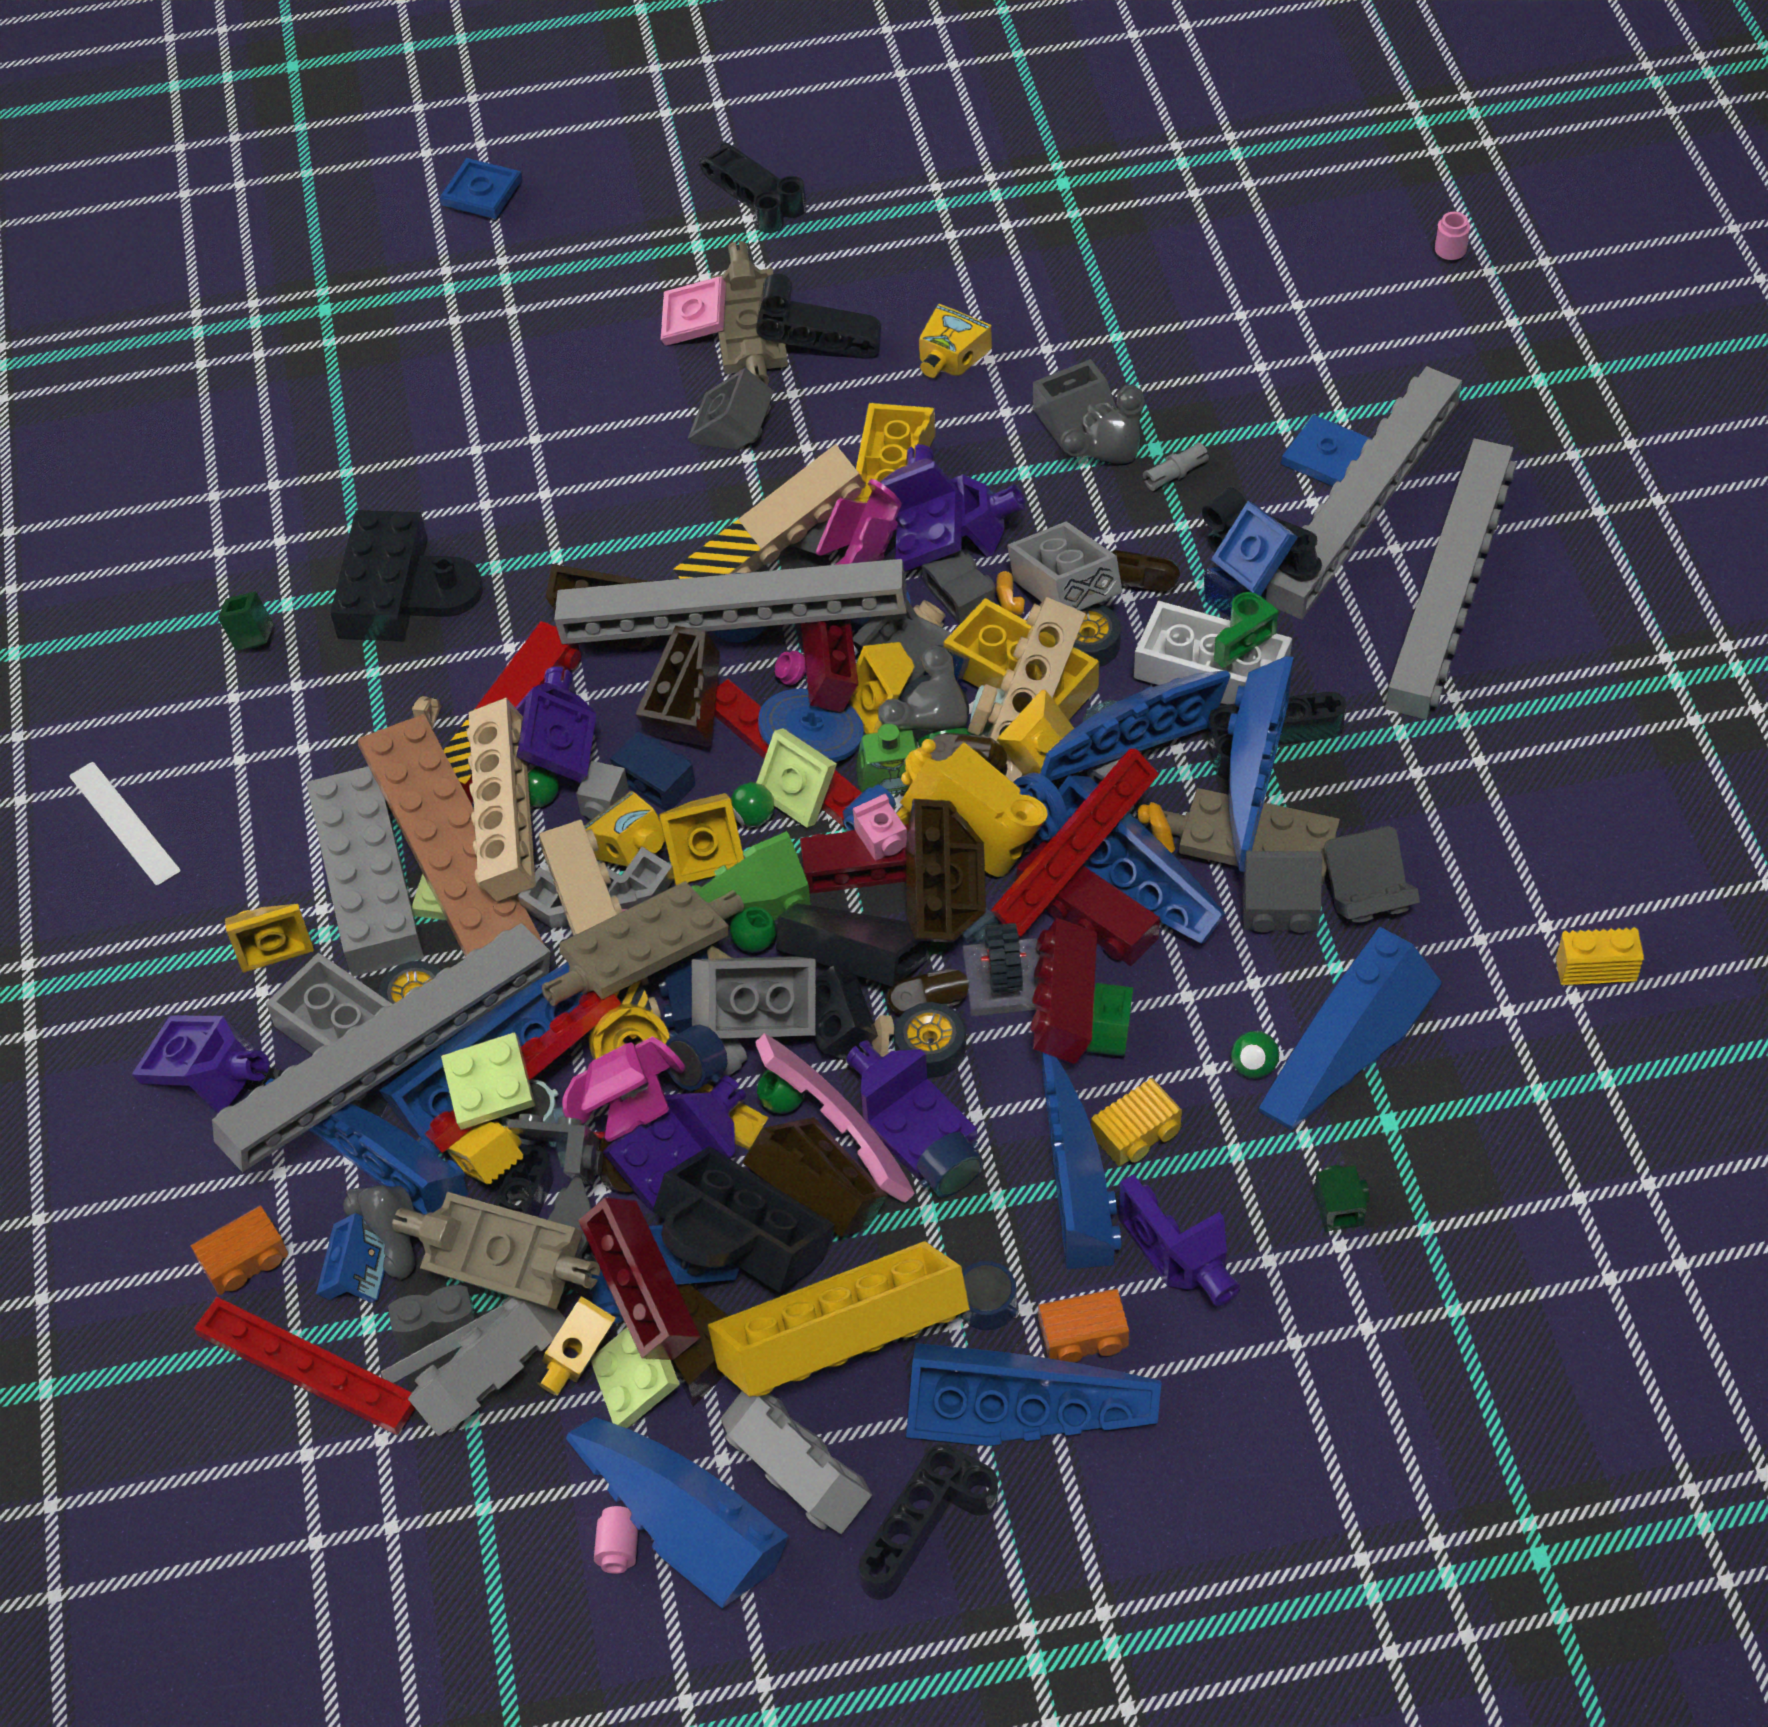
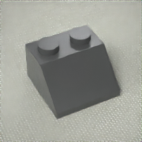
(732, 412)
(1282, 891)

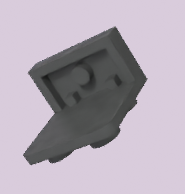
(908, 629)
(1368, 874)
(582, 1144)

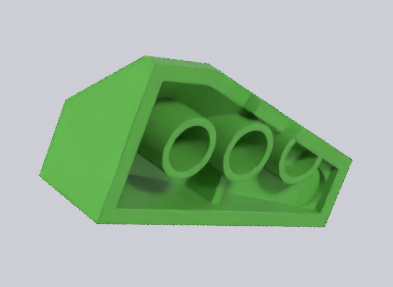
(764, 879)

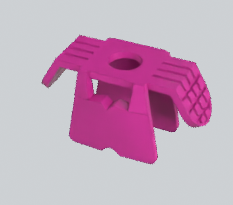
(862, 526)
(616, 1075)

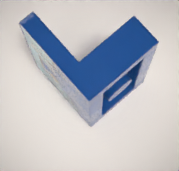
(352, 1261)

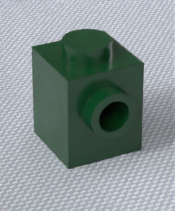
(245, 621)
(1341, 1197)

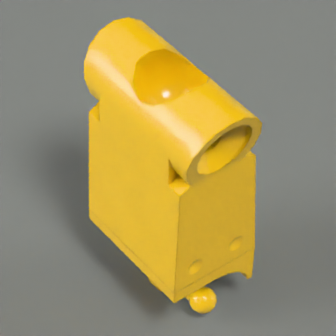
(981, 797)

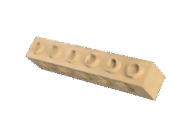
(1064, 625)
(500, 801)

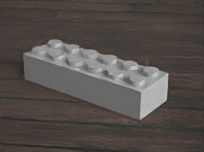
(364, 872)

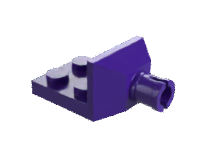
(929, 510)
(985, 511)
(556, 727)
(202, 1055)
(904, 1103)
(686, 1129)
(1179, 1258)

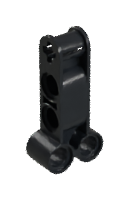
(756, 187)
(1224, 510)

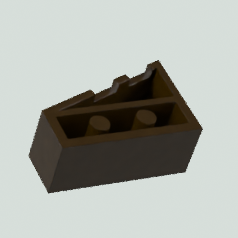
(683, 689)
(816, 1172)
(697, 1364)

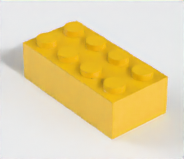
(990, 640)

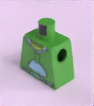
(883, 758)

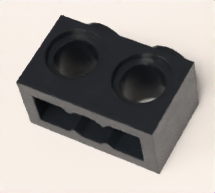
(841, 1013)

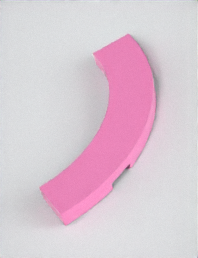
(840, 1112)

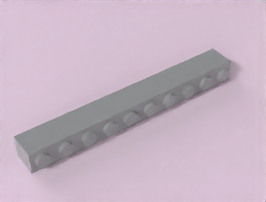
(1369, 485)
(1450, 580)
(732, 601)
(379, 1047)

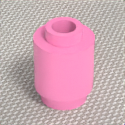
(1452, 236)
(615, 1540)

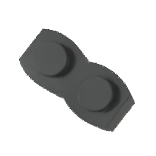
(958, 584)
(426, 1319)

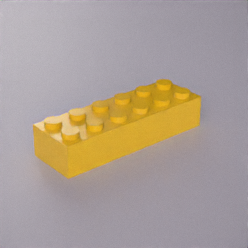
(838, 1318)

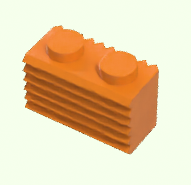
(240, 1250)
(1084, 1326)

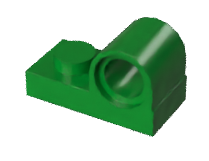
(1251, 624)
(1110, 1019)

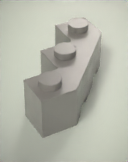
(641, 880)
(484, 1363)
(795, 1460)

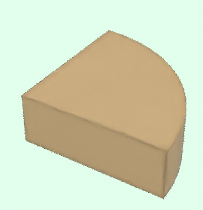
(427, 706)
(983, 710)
(884, 1027)

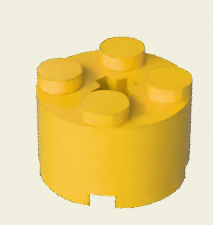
(622, 1022)

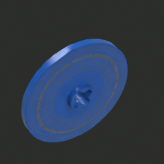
(825, 730)

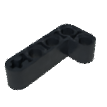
(814, 325)
(1307, 719)
(518, 1187)
(920, 1523)

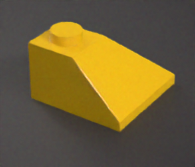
(882, 675)
(1035, 733)
(701, 838)
(268, 935)

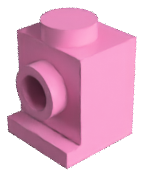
(879, 827)

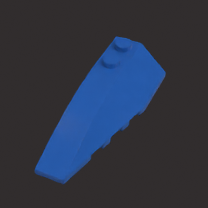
(1138, 723)
(1254, 747)
(1146, 870)
(1358, 1022)
(423, 1089)
(392, 1156)
(1079, 1175)
(1013, 1396)
(688, 1512)

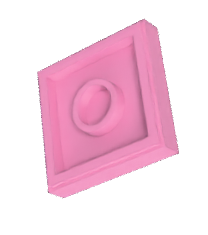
(693, 311)

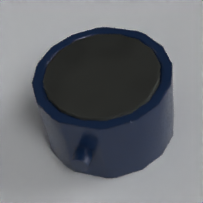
(701, 1054)
(950, 1164)
(990, 1295)

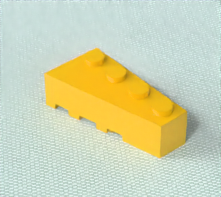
(888, 436)

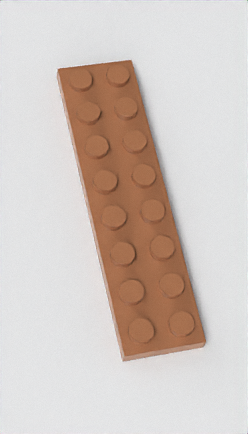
(439, 829)

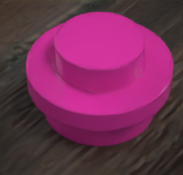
(790, 667)

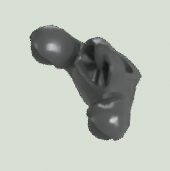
(1110, 432)
(934, 703)
(378, 1208)

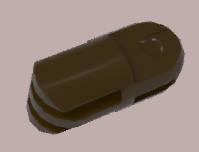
(1147, 571)
(985, 746)
(940, 987)

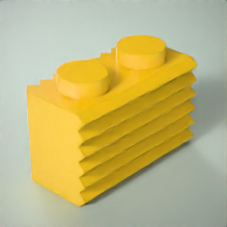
(1599, 956)
(1136, 1122)
(486, 1151)

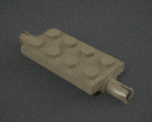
(739, 340)
(1208, 834)
(641, 941)
(499, 1249)

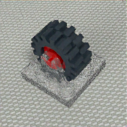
(1001, 971)

